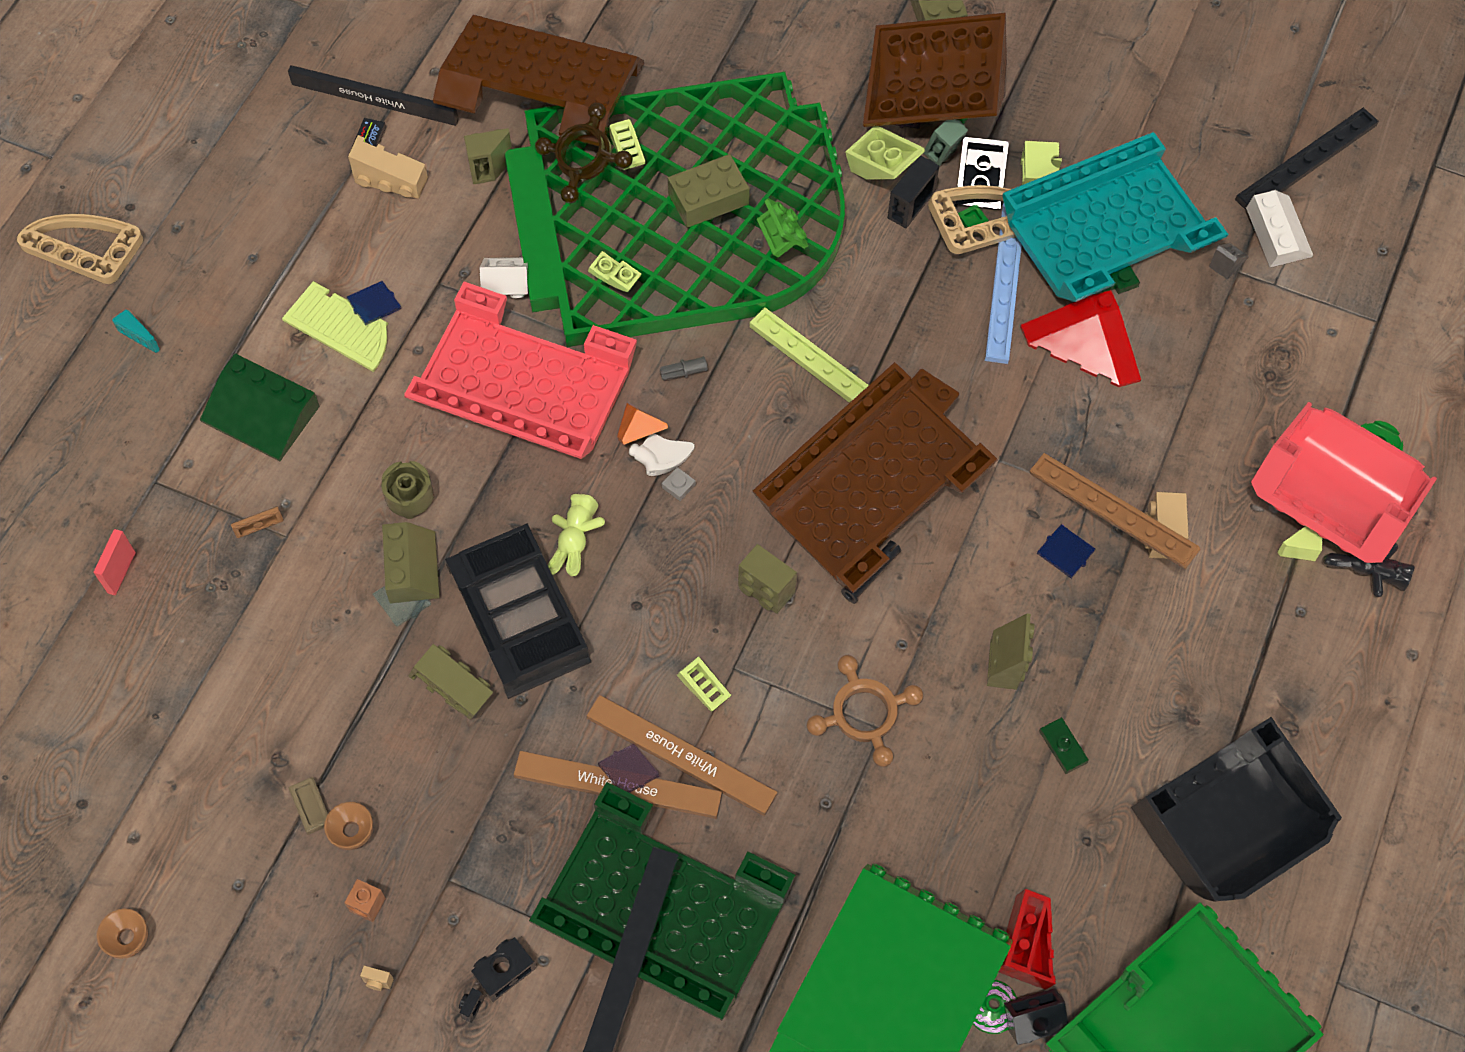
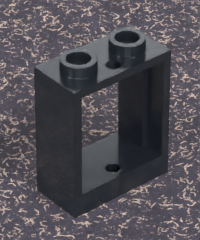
(913, 191)

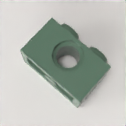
(945, 141)

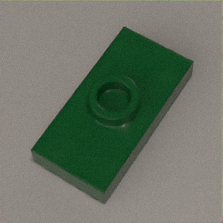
(1063, 745)

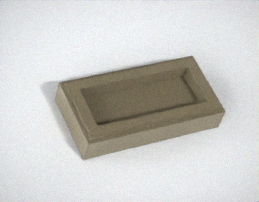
(309, 805)

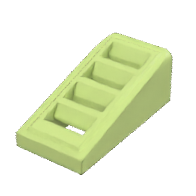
(624, 130)
(690, 683)

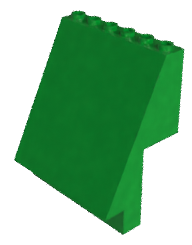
(894, 974)
(1192, 995)

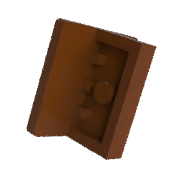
(935, 390)

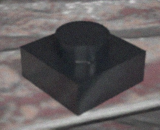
(470, 1004)

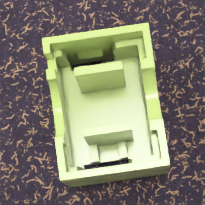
(1039, 160)

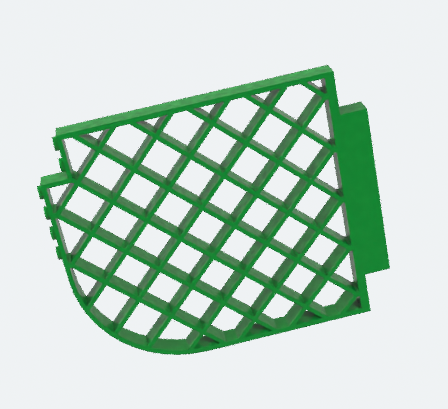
(539, 226)

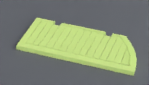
(336, 326)

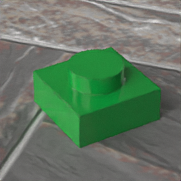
(972, 216)

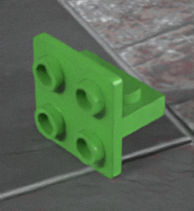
(781, 228)

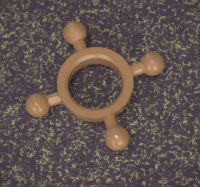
(848, 665)

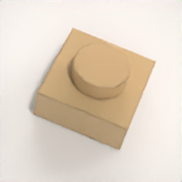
(376, 979)

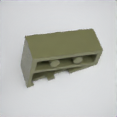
(451, 681)

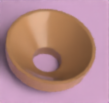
(346, 814)
(112, 927)

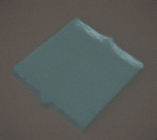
(400, 611)

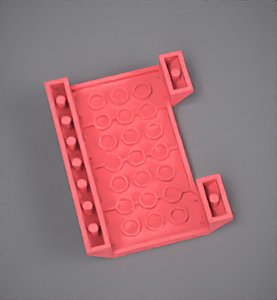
(522, 380)

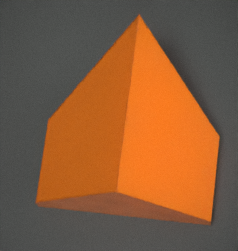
(638, 424)

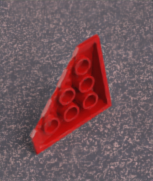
(1089, 335)

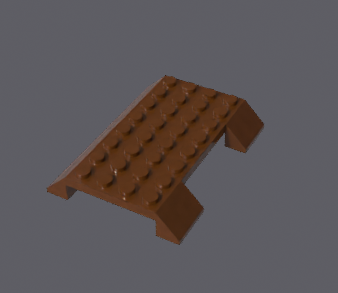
(535, 68)
(869, 476)

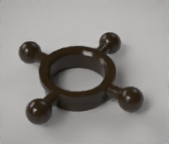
(622, 159)

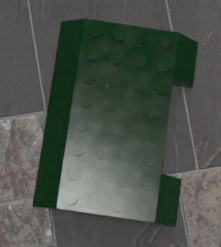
(707, 923)

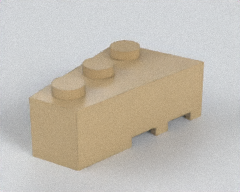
(386, 171)

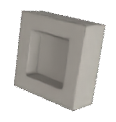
(678, 484)

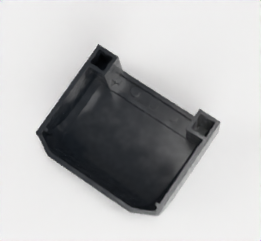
(1240, 816)

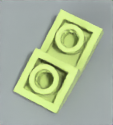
(614, 273)

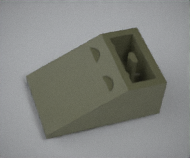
(1010, 653)

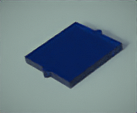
(373, 303)
(1066, 551)

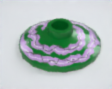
(994, 1020)

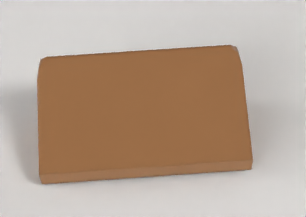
(257, 522)

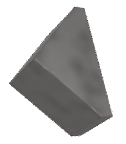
(1227, 260)

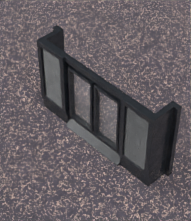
(518, 610)

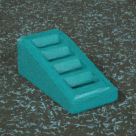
(133, 329)

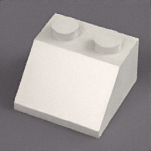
(505, 276)

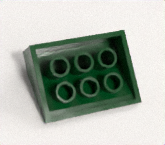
(259, 407)

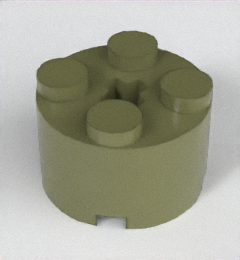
(407, 489)

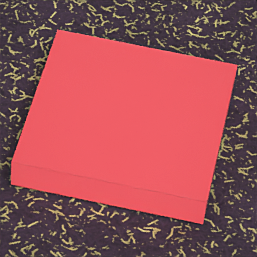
(114, 562)

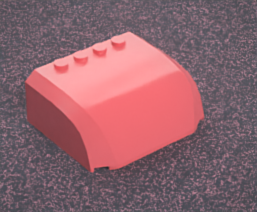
(1343, 482)

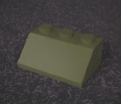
(410, 562)

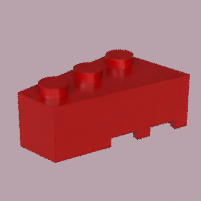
(1031, 951)

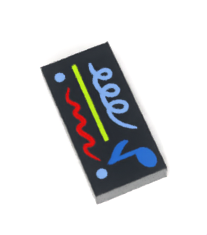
(371, 131)

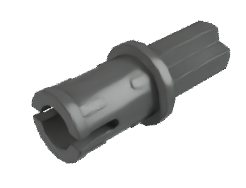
(683, 368)

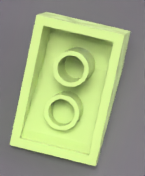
(881, 154)

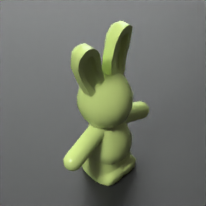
(572, 538)

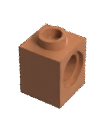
(365, 900)

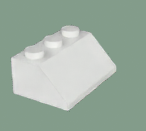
(1278, 228)

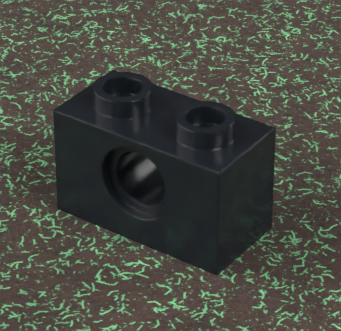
(496, 983)
(1036, 1016)

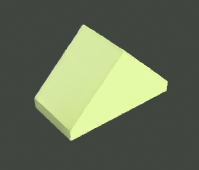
(1302, 545)

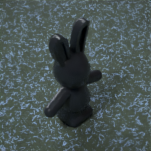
(1388, 571)

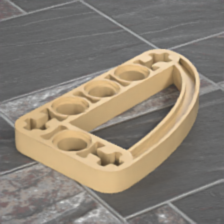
(958, 232)
(108, 262)

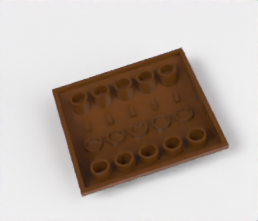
(937, 70)

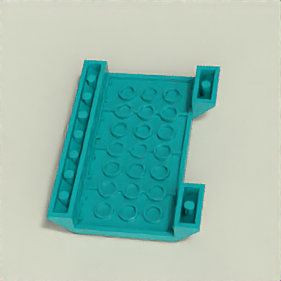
(1105, 217)

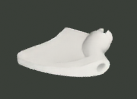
(661, 454)

